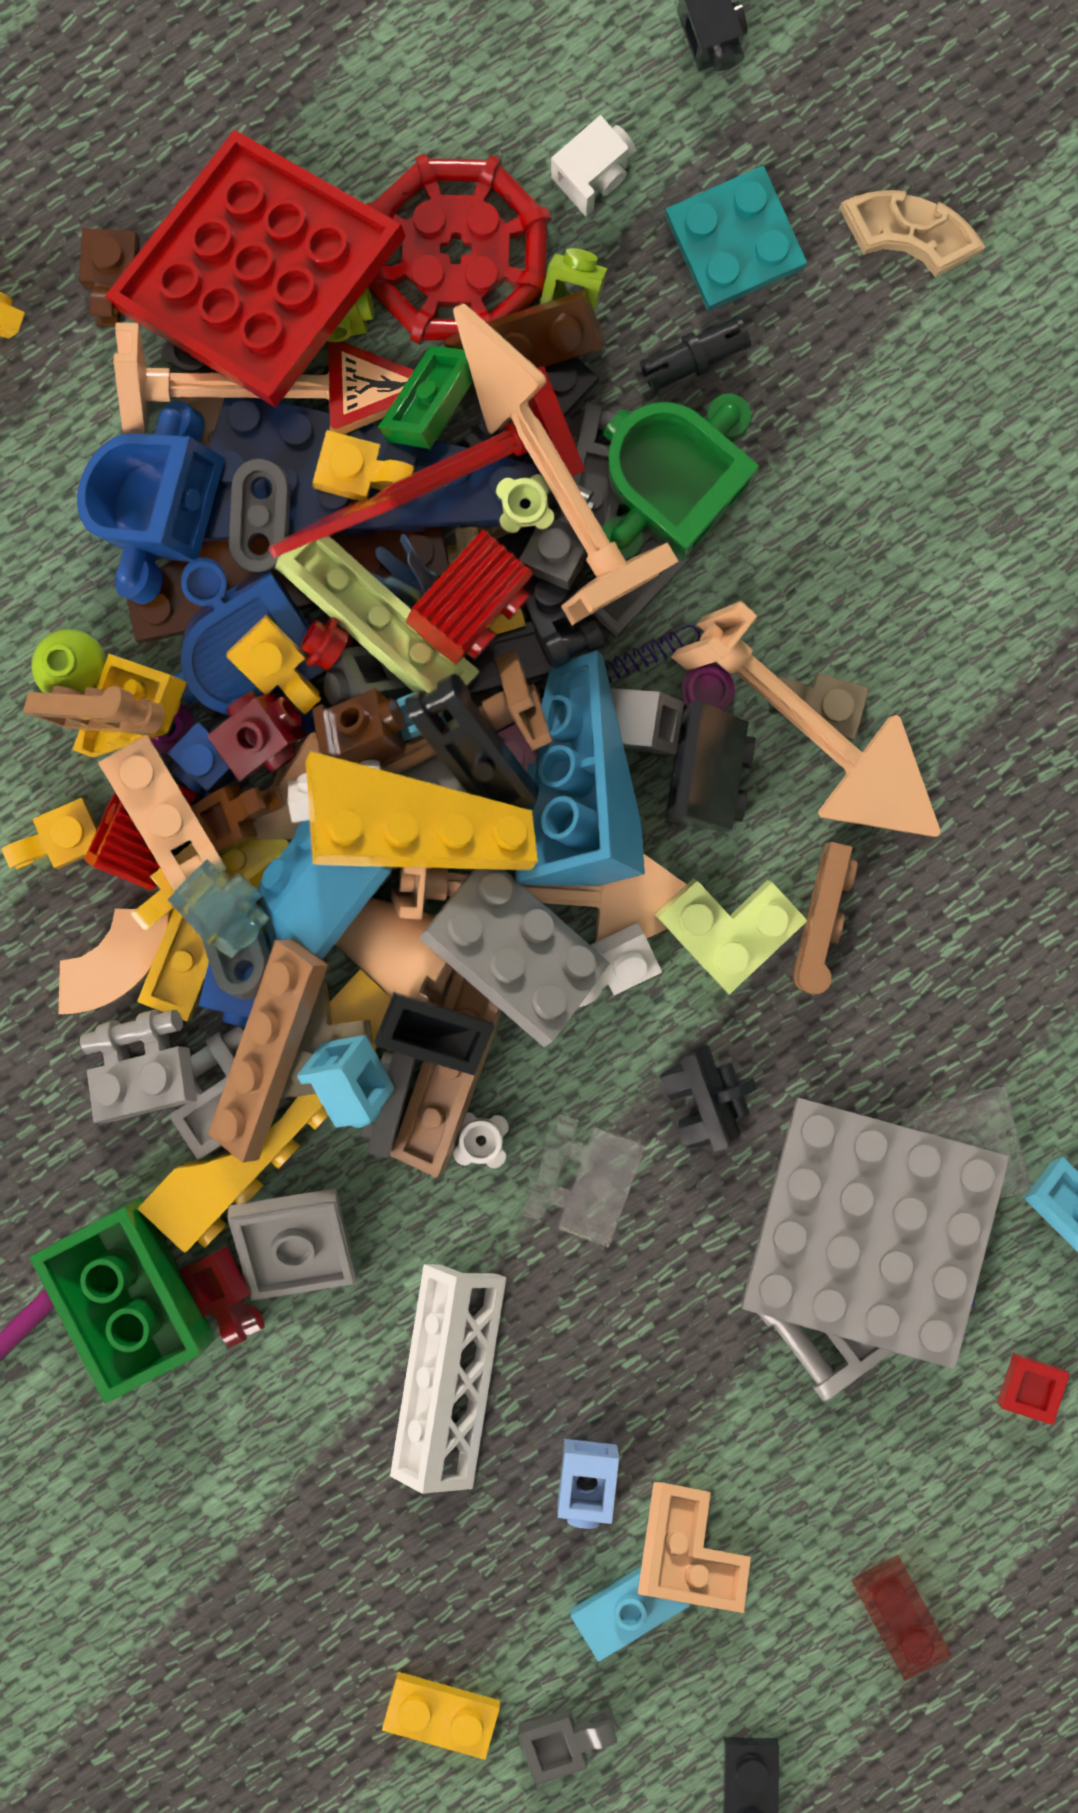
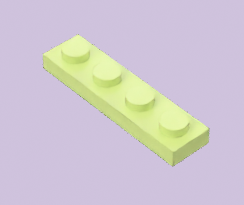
(368, 613)

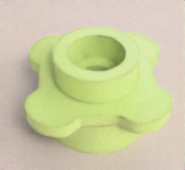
(511, 494)

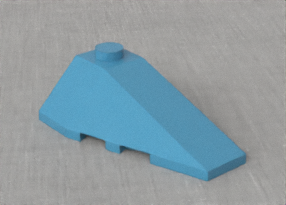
(586, 798)

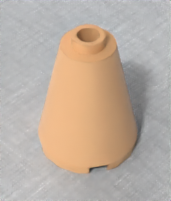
(393, 953)

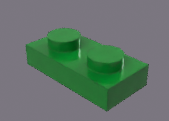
(428, 398)

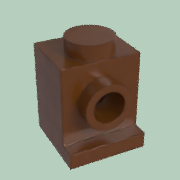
(361, 728)

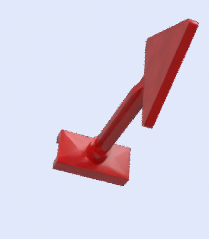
(543, 406)

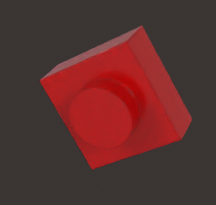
(1033, 1388)

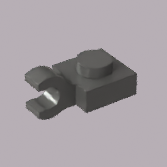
(557, 551)
(558, 1745)

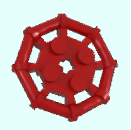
(478, 227)

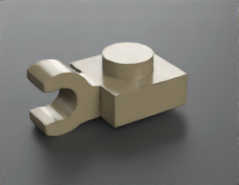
(835, 700)

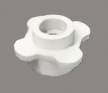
(489, 1153)

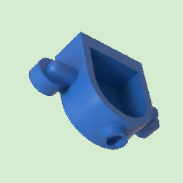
(151, 497)
(223, 623)

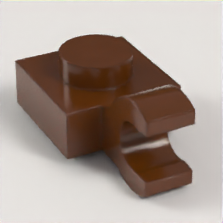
(102, 261)
(229, 814)

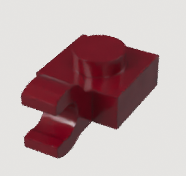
(219, 1290)

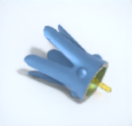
(405, 582)

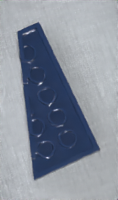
(294, 440)

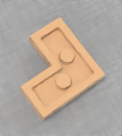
(674, 1555)

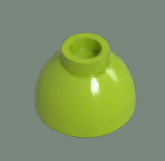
(67, 660)

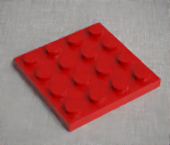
(256, 267)

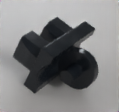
(717, 1097)

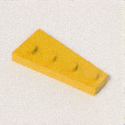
(403, 822)

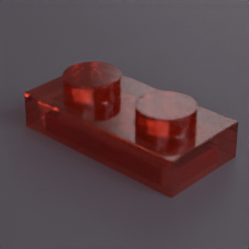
(901, 1617)

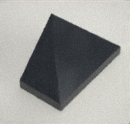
(433, 1033)

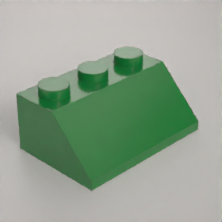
(122, 1300)

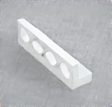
(438, 1381)

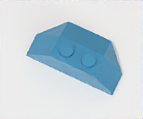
(311, 900)

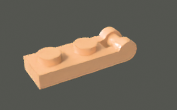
(158, 809)

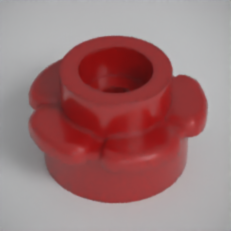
(324, 643)

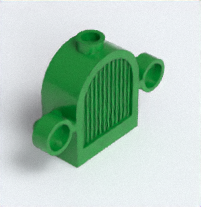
(676, 471)

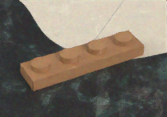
(267, 1049)
(442, 1094)

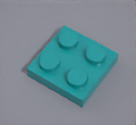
(735, 238)

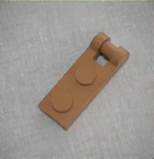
(96, 710)
(824, 923)

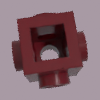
(258, 734)

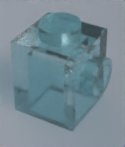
(220, 908)

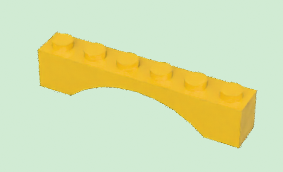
(200, 1191)

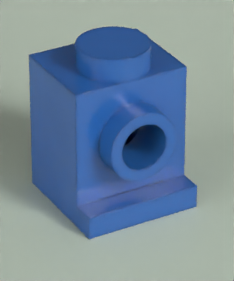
(199, 762)

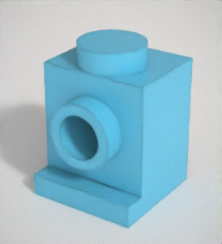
(348, 1080)

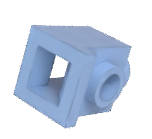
(590, 1506)

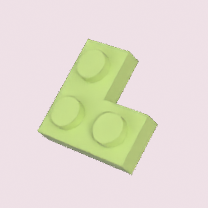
(734, 943)

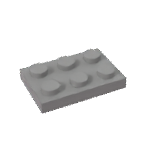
(515, 952)

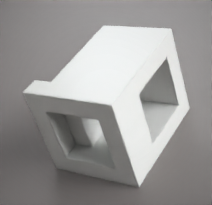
(592, 163)

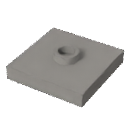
(292, 1244)

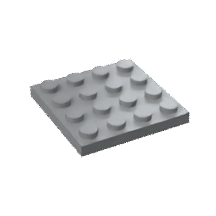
(875, 1233)

